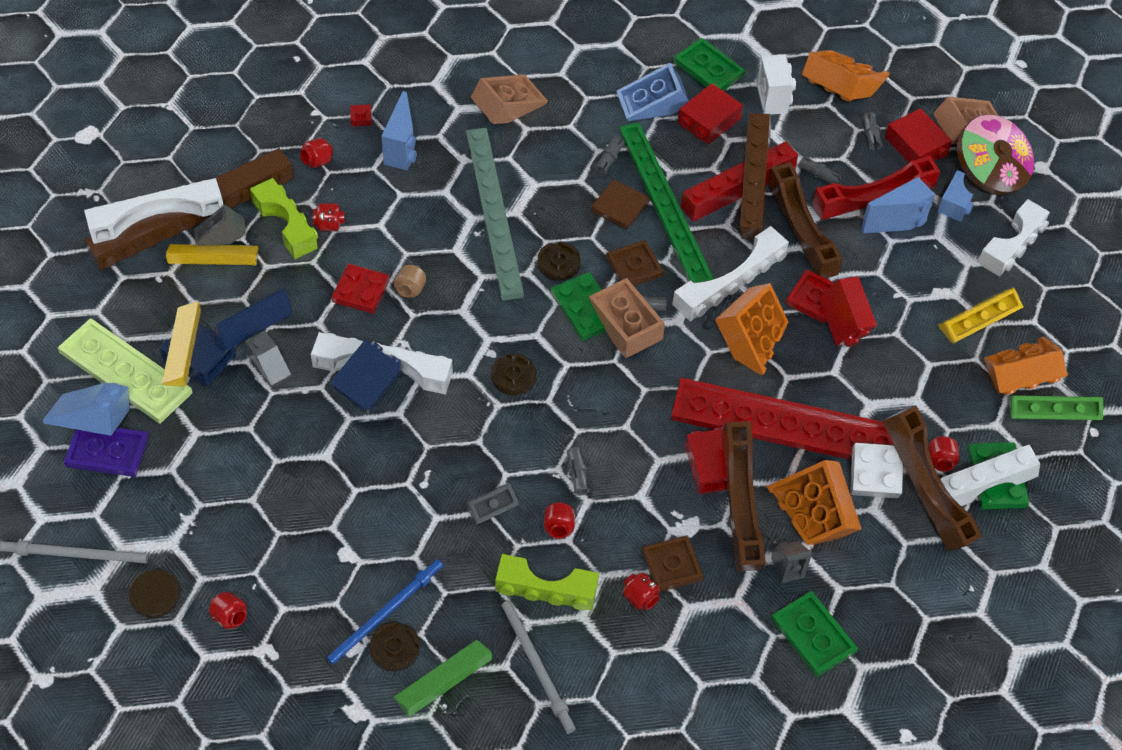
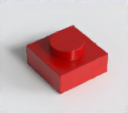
(360, 115)

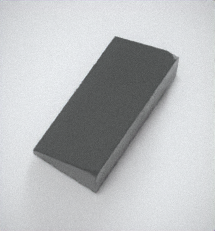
(492, 503)

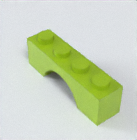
(272, 201)
(575, 590)

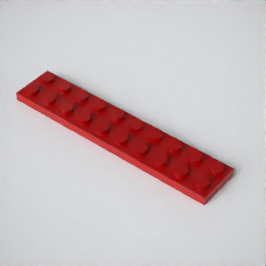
(776, 419)

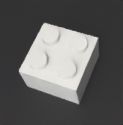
(775, 84)
(876, 471)

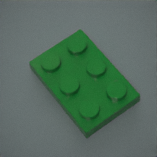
(709, 65)
(575, 304)
(1002, 495)
(814, 634)

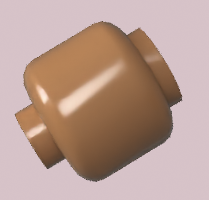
(410, 281)

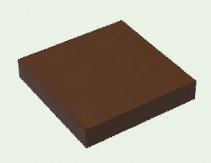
(620, 204)
(635, 263)
(672, 563)

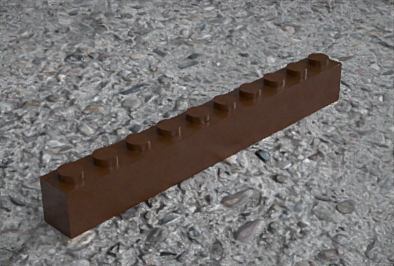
(151, 230)

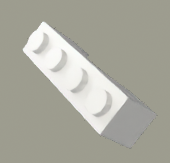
(1001, 253)
(1011, 467)

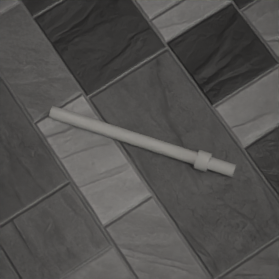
(25, 548)
(558, 706)

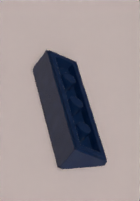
(252, 319)

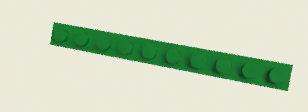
(665, 204)

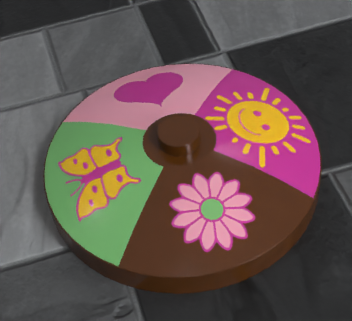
(995, 154)

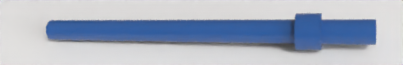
(421, 579)

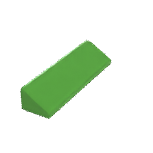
(1056, 407)
(443, 678)

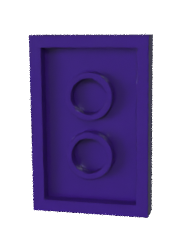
(106, 453)

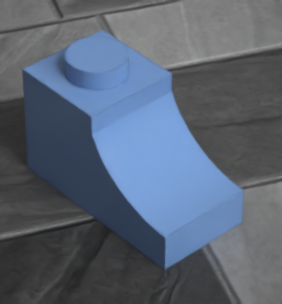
(957, 199)

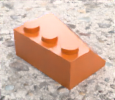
(842, 75)
(753, 326)
(1026, 366)
(818, 502)

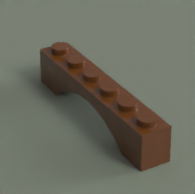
(755, 175)
(818, 249)
(910, 438)
(746, 532)

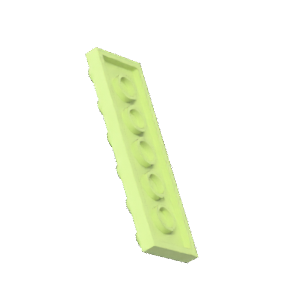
(117, 362)

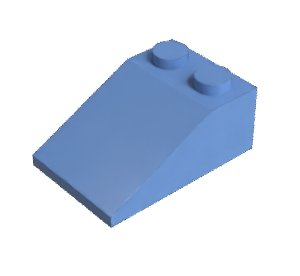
(653, 95)
(398, 137)
(899, 209)
(91, 409)

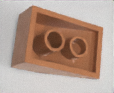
(507, 97)
(958, 112)
(627, 318)

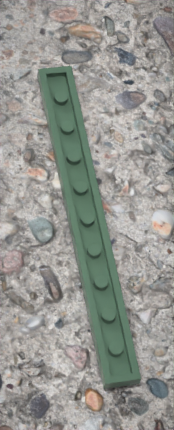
(494, 215)

